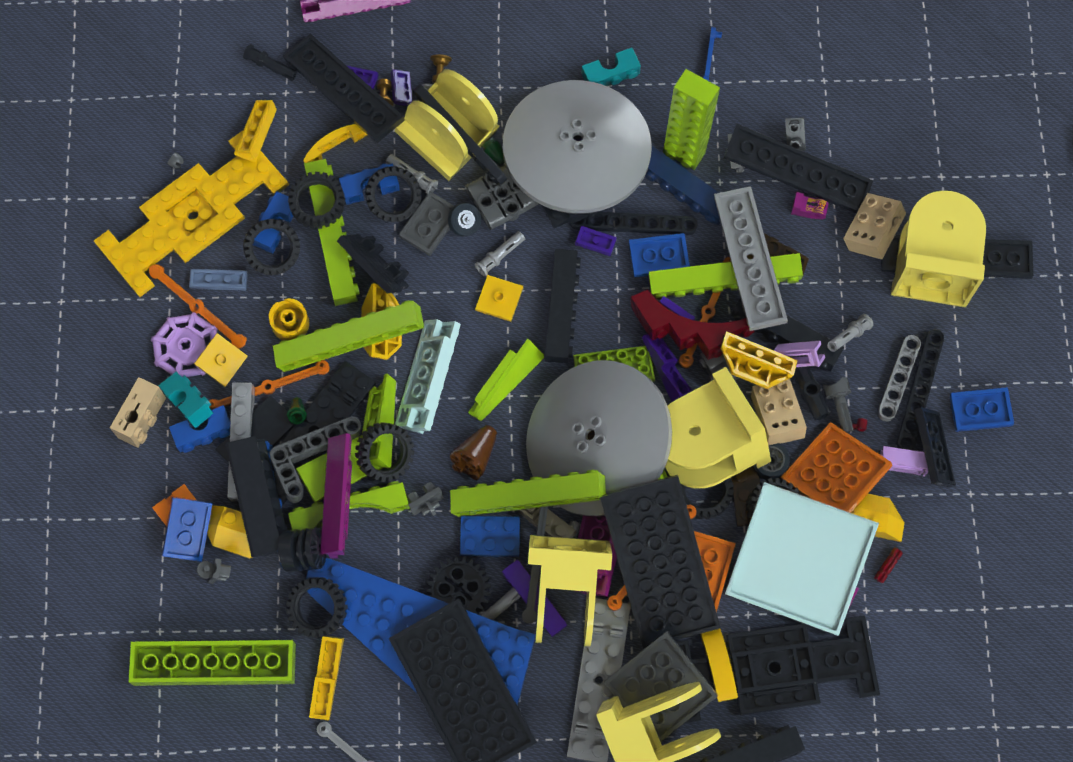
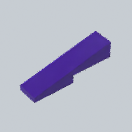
(665, 364)
(520, 581)

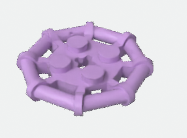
(176, 338)

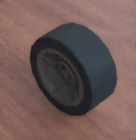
(779, 467)

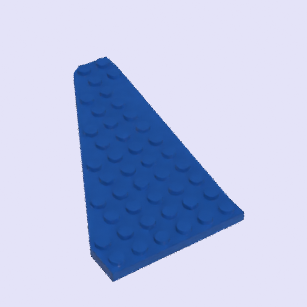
(384, 608)

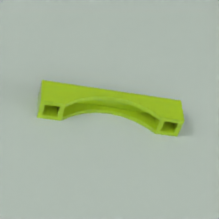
(388, 498)

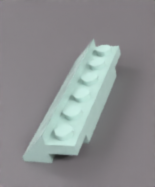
(427, 375)

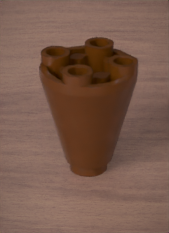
(474, 453)

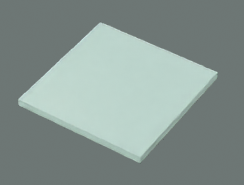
(801, 558)

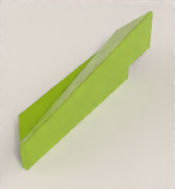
(505, 378)
(381, 409)

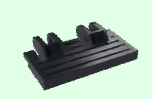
(367, 256)

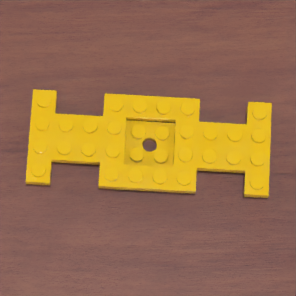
(174, 231)

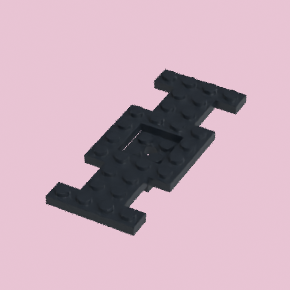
(800, 665)

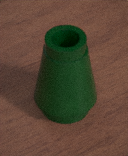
(494, 151)
(296, 411)

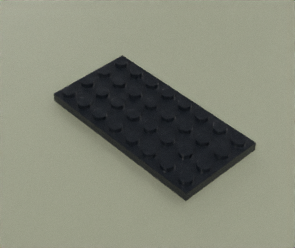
(660, 560)
(462, 687)

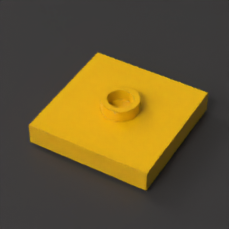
(499, 298)
(220, 360)

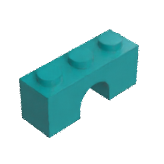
(626, 67)
(194, 407)

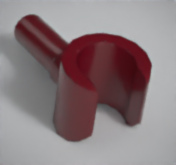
(861, 425)

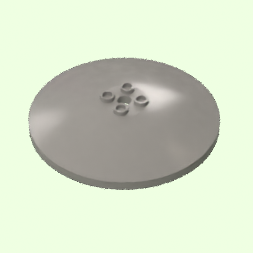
(573, 173)
(628, 424)

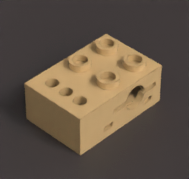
(874, 226)
(138, 412)
(779, 412)

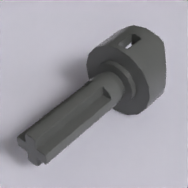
(838, 392)

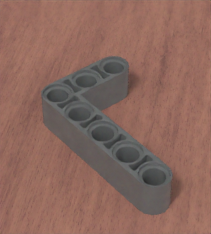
(309, 450)

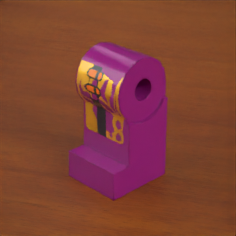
(809, 207)

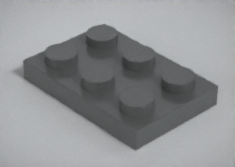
(428, 224)

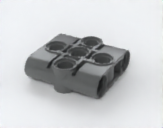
(496, 213)

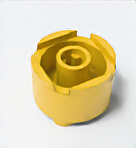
(288, 310)

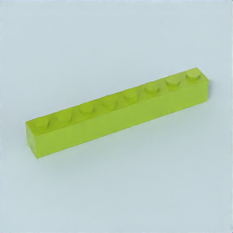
(335, 256)
(716, 277)
(348, 336)
(528, 494)

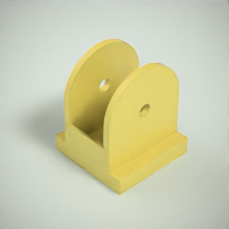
(435, 137)
(941, 250)
(715, 434)
(569, 566)
(633, 735)

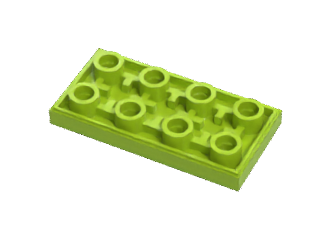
(635, 357)
(314, 473)

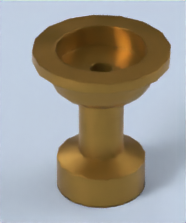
(439, 61)
(384, 85)

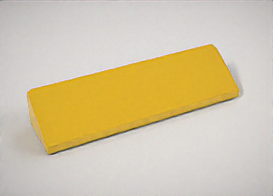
(255, 130)

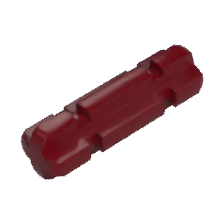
(888, 565)

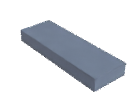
(218, 279)

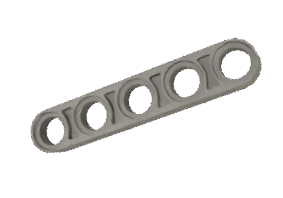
(893, 384)

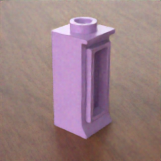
(802, 348)
(906, 460)

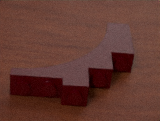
(660, 321)

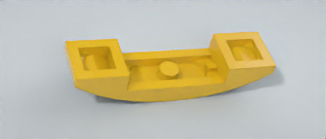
(332, 140)
(719, 665)

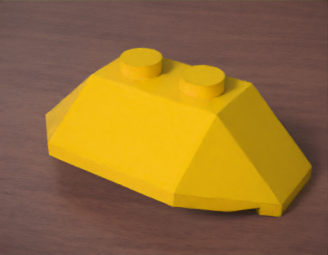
(376, 301)
(756, 362)
(884, 512)
(228, 531)

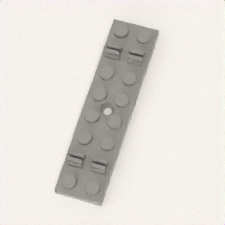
(753, 276)
(602, 660)

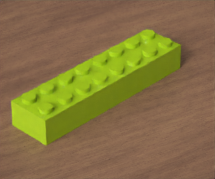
(690, 119)
(212, 662)

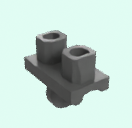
(796, 133)
(427, 502)
(213, 571)

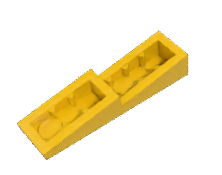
(326, 677)

